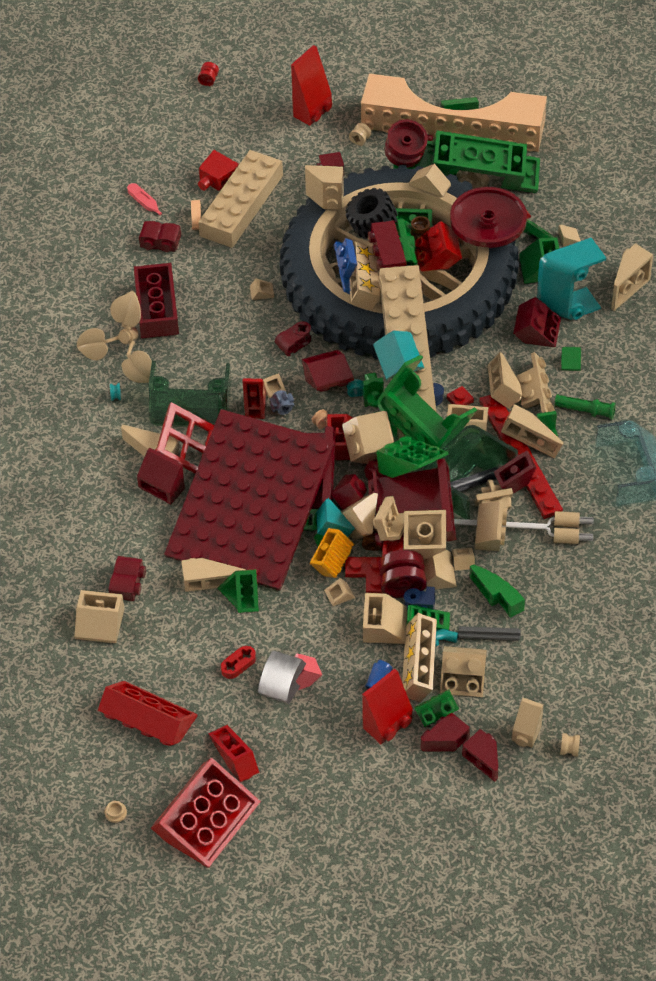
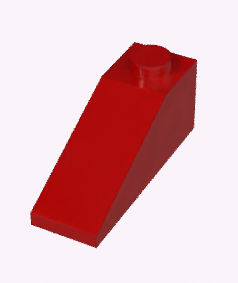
(254, 398)
(235, 753)

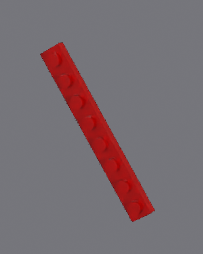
(538, 486)

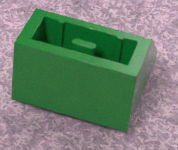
(531, 256)

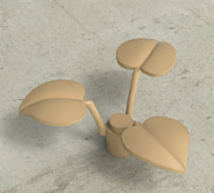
(93, 343)

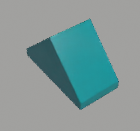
(331, 517)

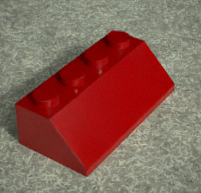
(146, 712)

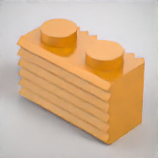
(331, 553)

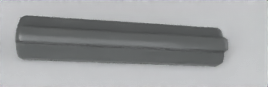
(489, 633)

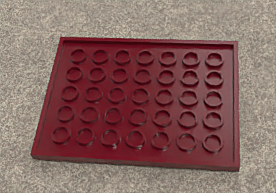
(251, 497)

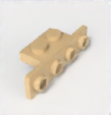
(535, 386)

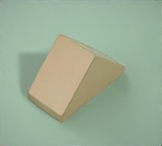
(431, 180)

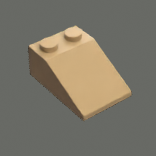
(632, 274)

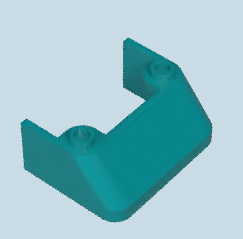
(557, 276)

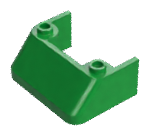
(413, 414)

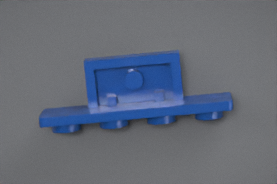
(346, 262)

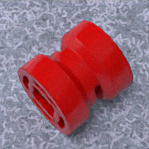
(208, 74)

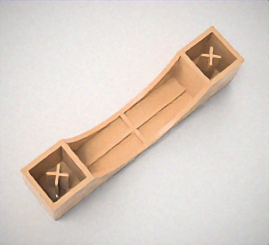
(513, 119)

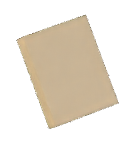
(362, 515)
(440, 571)

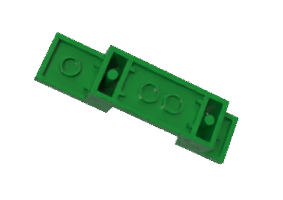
(484, 157)

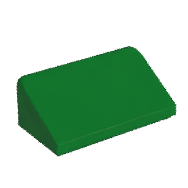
(461, 104)
(409, 214)

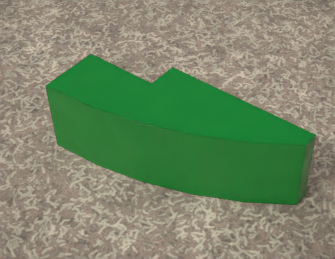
(497, 590)

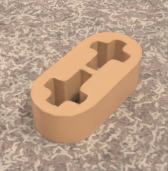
(195, 213)

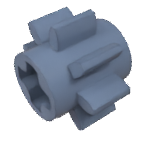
(282, 402)

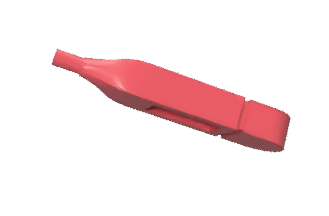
(143, 198)

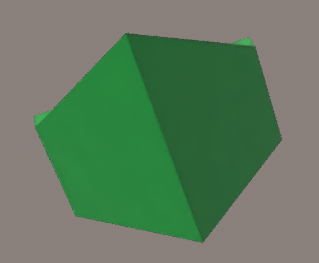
(241, 590)

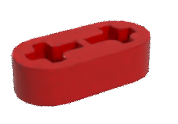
(240, 664)

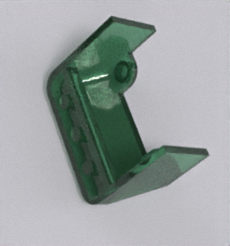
(201, 403)
(467, 451)

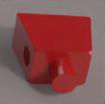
(216, 171)

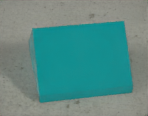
(395, 350)

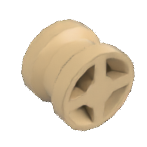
(360, 134)
(570, 744)

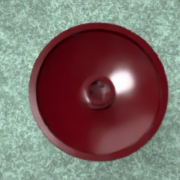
(488, 217)

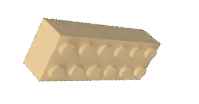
(240, 198)

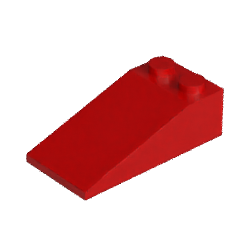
(310, 87)

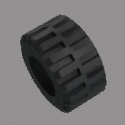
(369, 208)

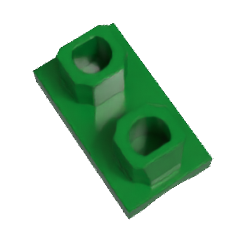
(372, 389)
(436, 707)

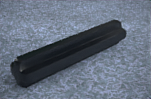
(474, 479)

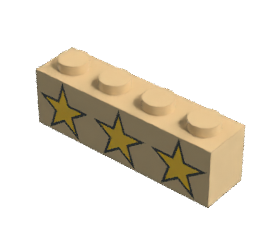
(365, 278)
(419, 657)

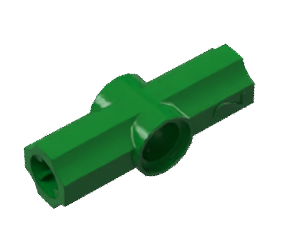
(407, 241)

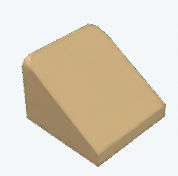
(568, 235)
(261, 289)
(273, 384)
(463, 558)
(339, 592)

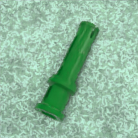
(594, 407)

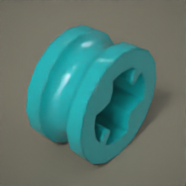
(355, 388)
(115, 391)

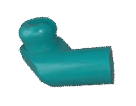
(446, 635)

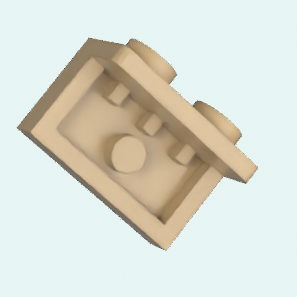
(388, 521)

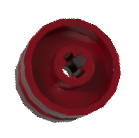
(405, 143)
(401, 572)

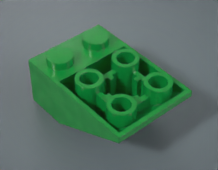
(406, 456)

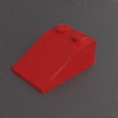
(386, 708)

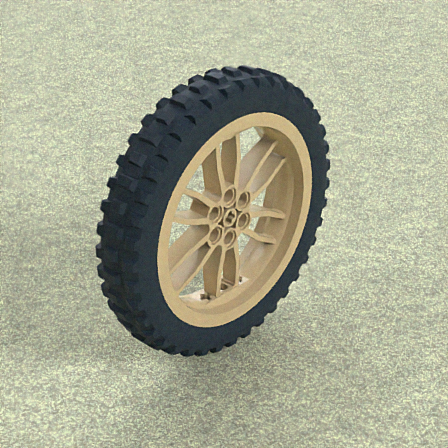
(328, 309)

